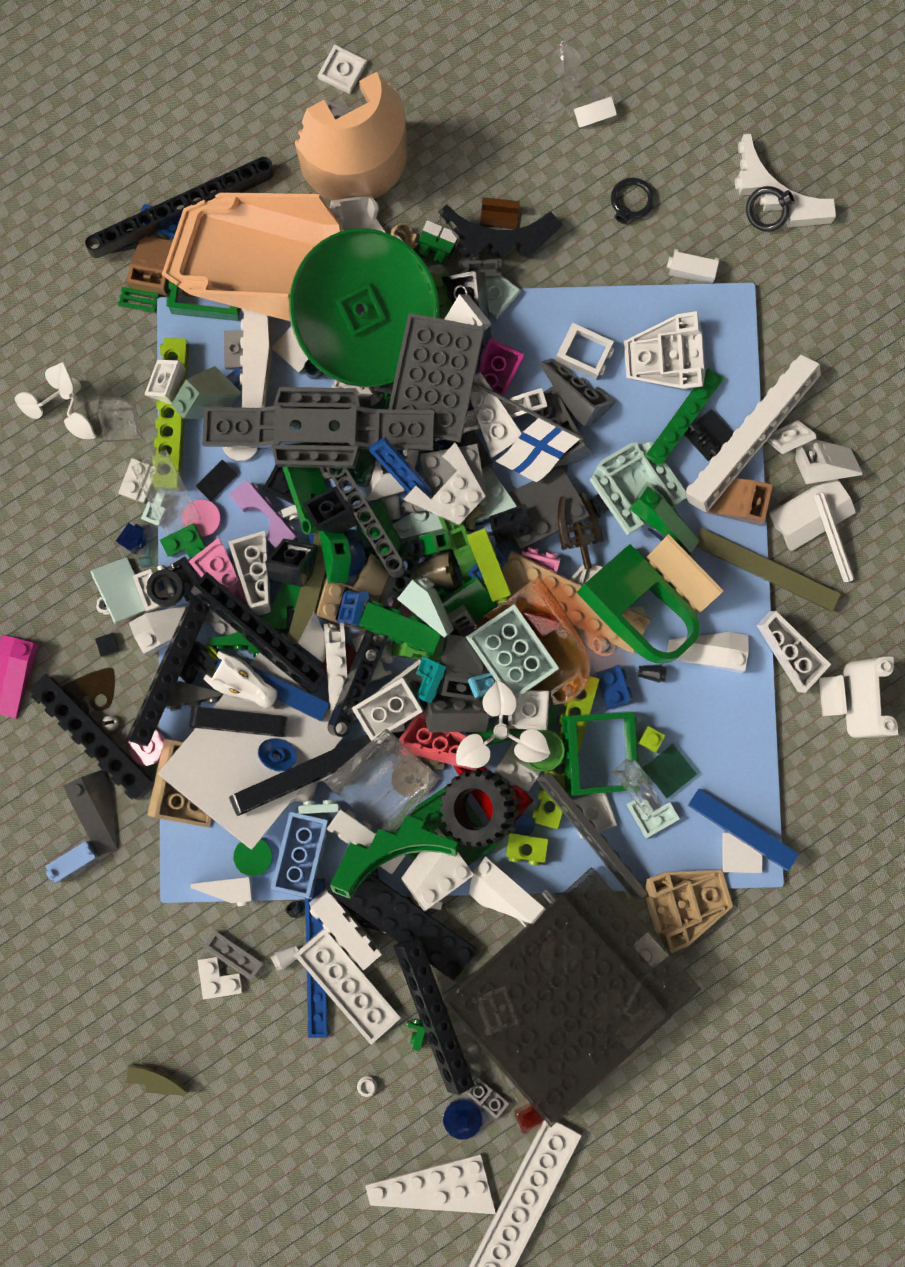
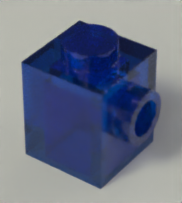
(132, 538)

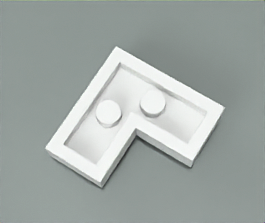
(214, 984)

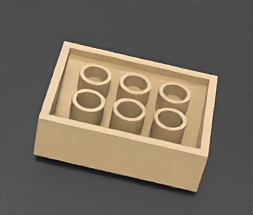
(683, 574)
(168, 802)

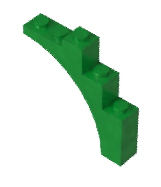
(277, 619)
(411, 838)

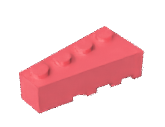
(432, 745)

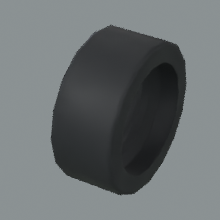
(165, 602)

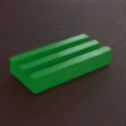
(123, 296)

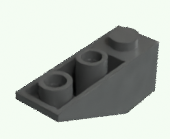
(190, 695)

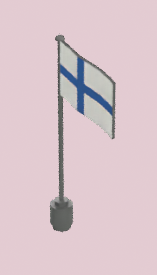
(538, 446)

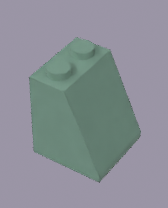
(204, 390)

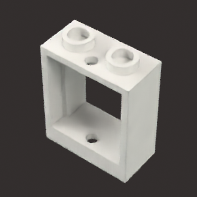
(577, 365)

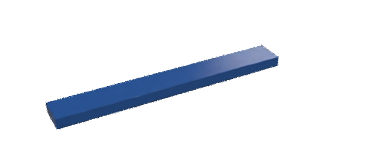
(316, 996)

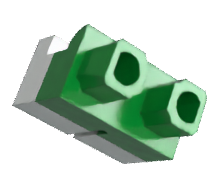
(437, 242)

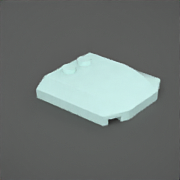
(623, 475)

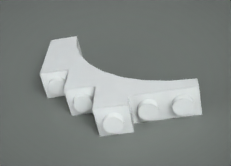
(754, 175)

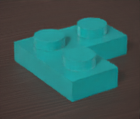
(432, 673)

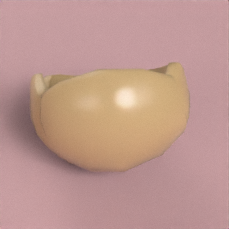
(406, 234)

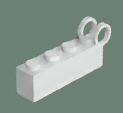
(335, 663)

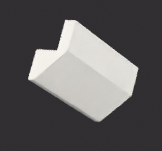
(800, 517)

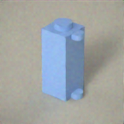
(71, 862)

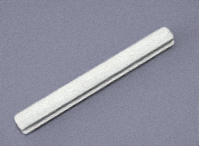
(834, 537)

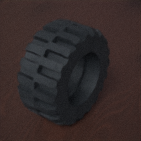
(455, 808)

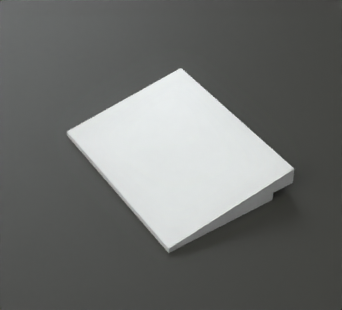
(221, 763)

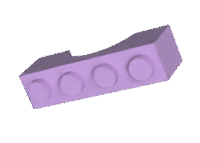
(248, 499)

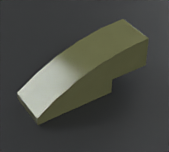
(155, 1080)

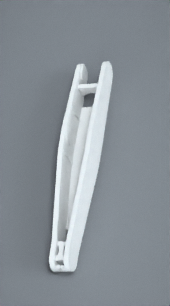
(255, 358)

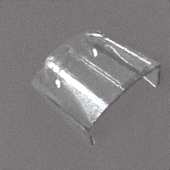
(383, 782)

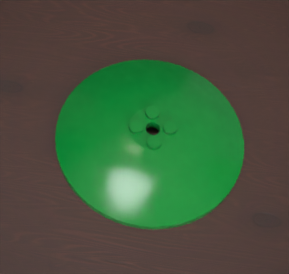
(365, 270)

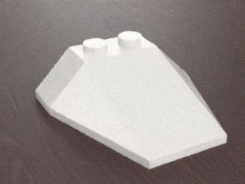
(668, 353)

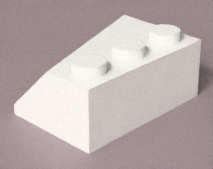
(435, 876)

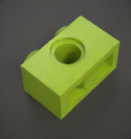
(538, 846)

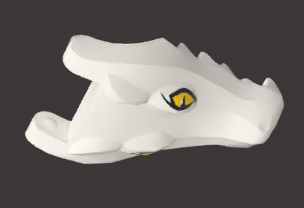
(239, 680)

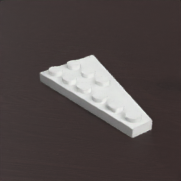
(448, 1186)

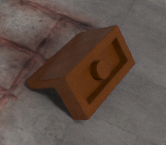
(499, 213)

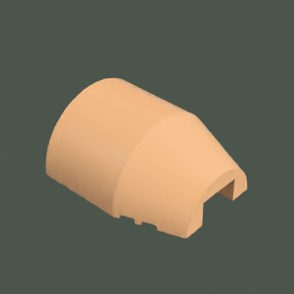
(360, 150)

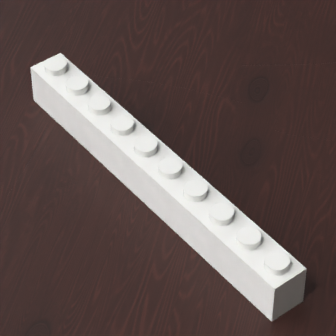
(753, 433)

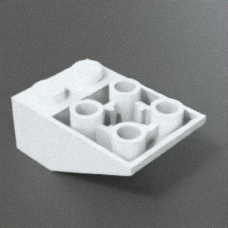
(825, 462)

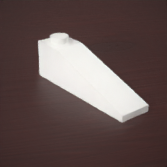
(156, 628)

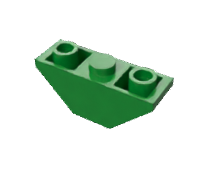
(336, 556)

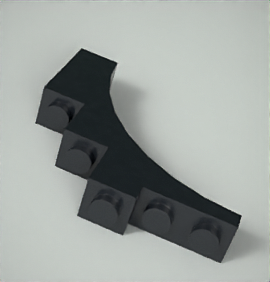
(499, 242)

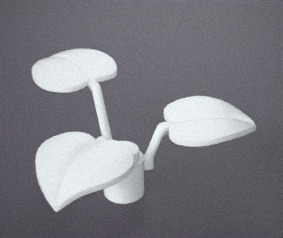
(59, 378)
(501, 701)

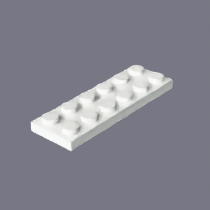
(347, 986)

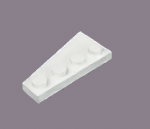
(493, 418)

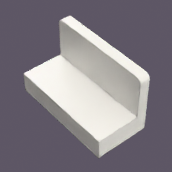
(833, 696)

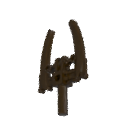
(581, 537)

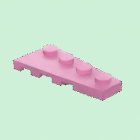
(218, 564)

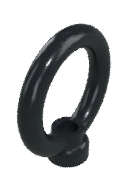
(785, 199)
(624, 214)

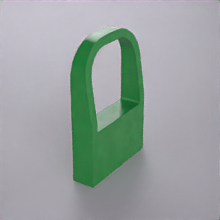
(620, 586)

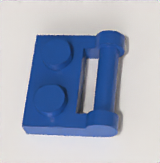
(350, 613)

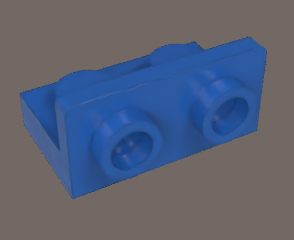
(614, 687)

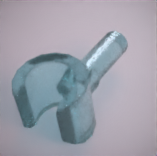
(145, 561)

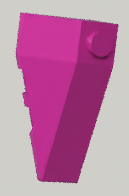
(15, 670)

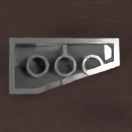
(580, 399)
(94, 808)

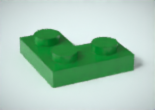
(185, 538)

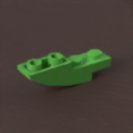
(460, 547)

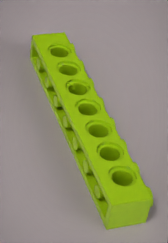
(169, 348)
(553, 818)

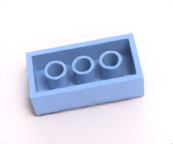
(300, 855)

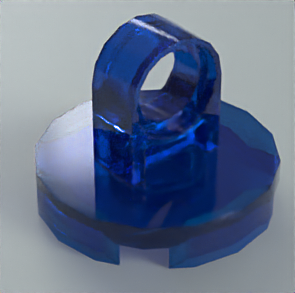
(462, 1119)

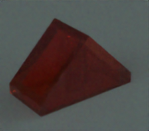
(540, 622)
(527, 1117)

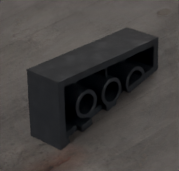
(474, 285)

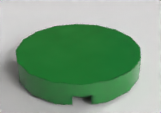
(253, 861)

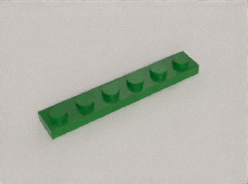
(683, 418)

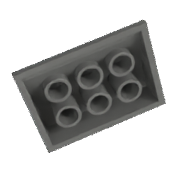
(542, 505)

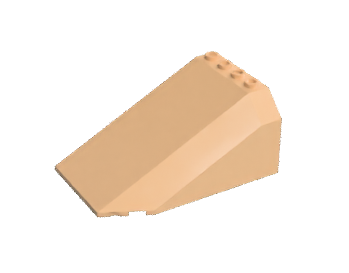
(247, 247)

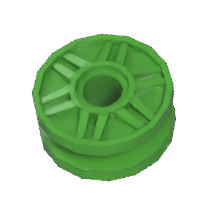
(556, 750)

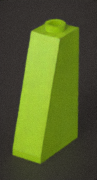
(489, 565)

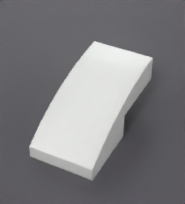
(595, 112)

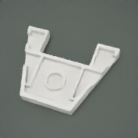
(456, 496)

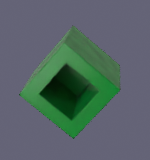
(435, 542)

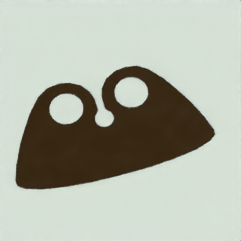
(90, 685)

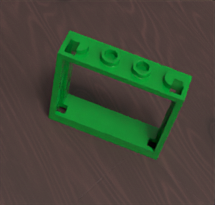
(199, 310)
(571, 762)

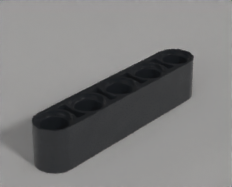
(238, 721)

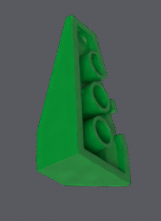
(661, 515)

